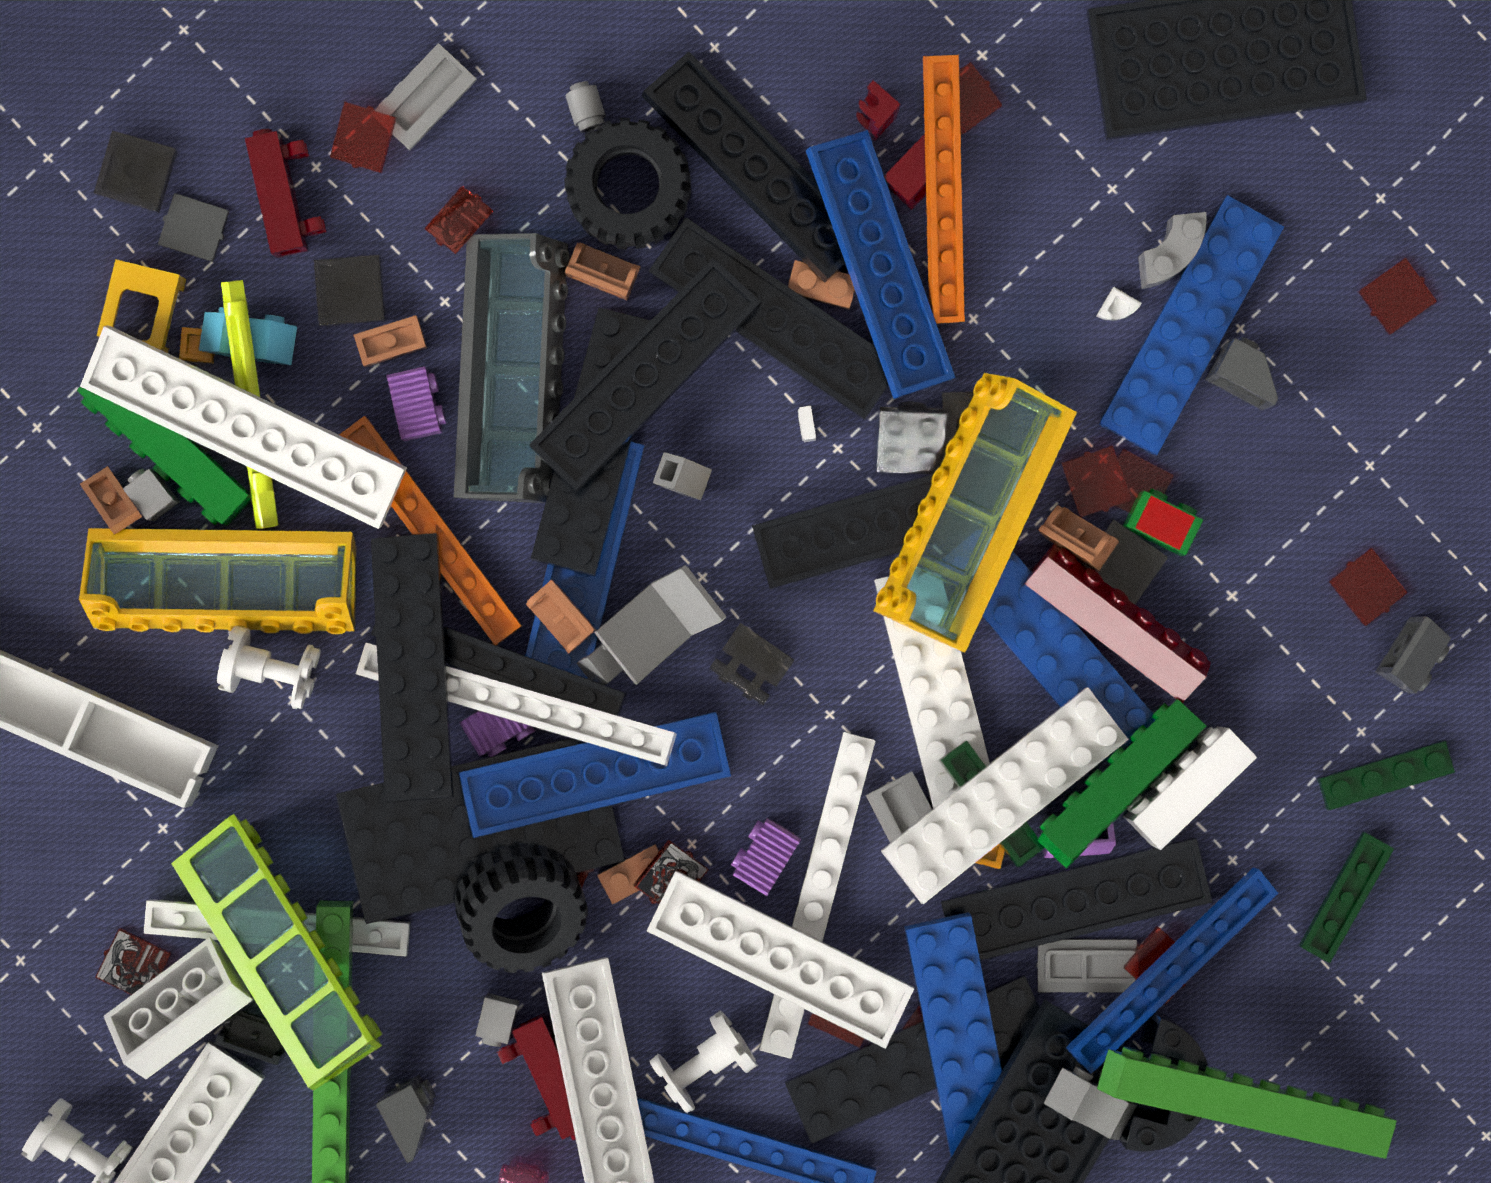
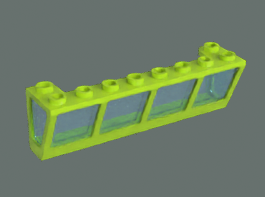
(276, 952)

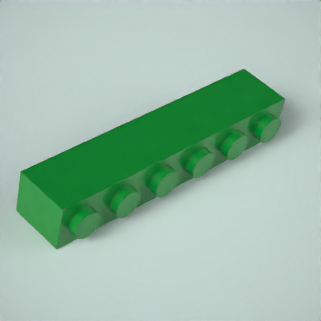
(176, 458)
(1120, 783)

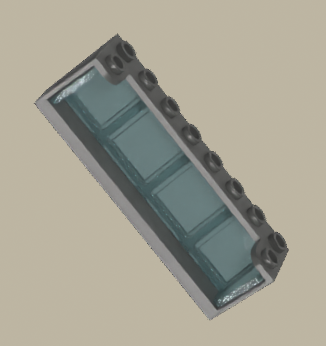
(509, 364)

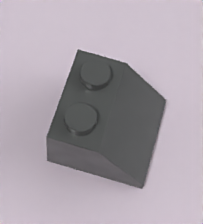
(1244, 373)
(1414, 654)
(408, 1113)

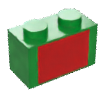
(1163, 522)

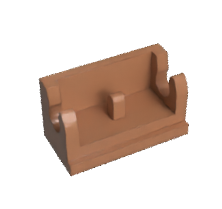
(602, 271)
(1078, 537)
(560, 616)

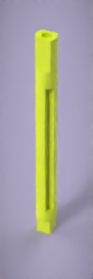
(246, 378)

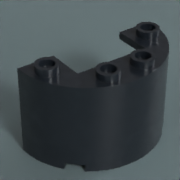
(1163, 1128)

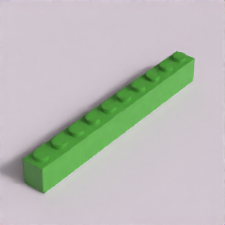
(332, 1099)
(1245, 1103)

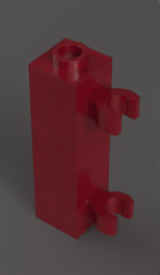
(277, 194)
(539, 1048)

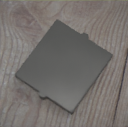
(193, 227)

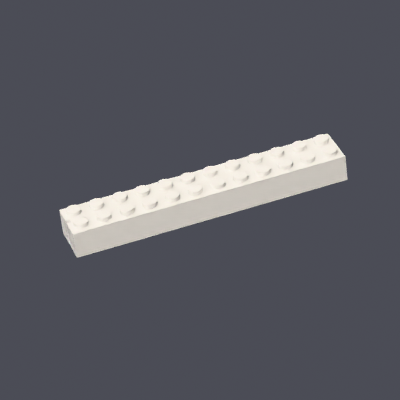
(102, 732)

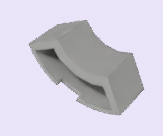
(1176, 250)
(1081, 1101)

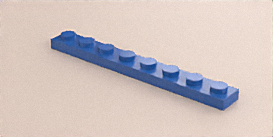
(1172, 970)
(748, 1147)

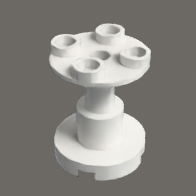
(256, 664)
(713, 1055)
(66, 1142)

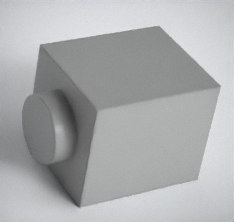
(682, 476)
(150, 494)
(497, 1020)

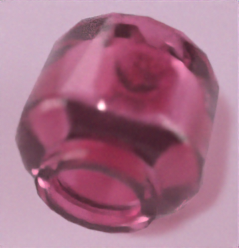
(523, 1171)

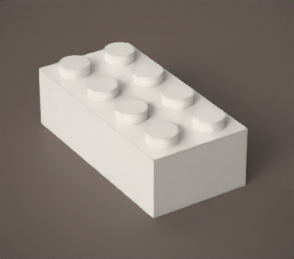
(1189, 786)
(177, 1008)

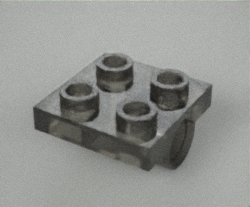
(910, 439)

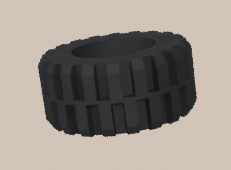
(621, 140)
(529, 939)

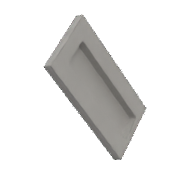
(426, 95)
(899, 805)
(1085, 965)

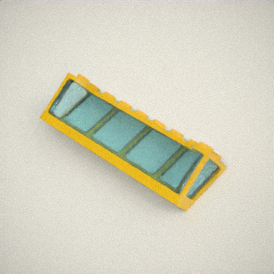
(974, 510)
(219, 580)

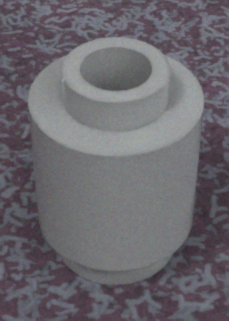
(585, 106)

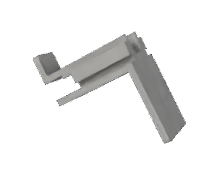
(651, 627)

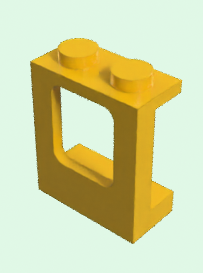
(146, 281)

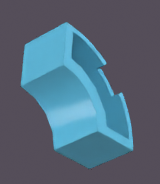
(271, 337)

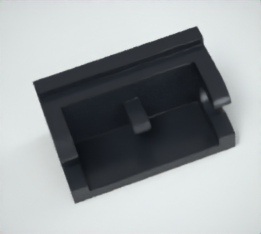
(252, 1037)

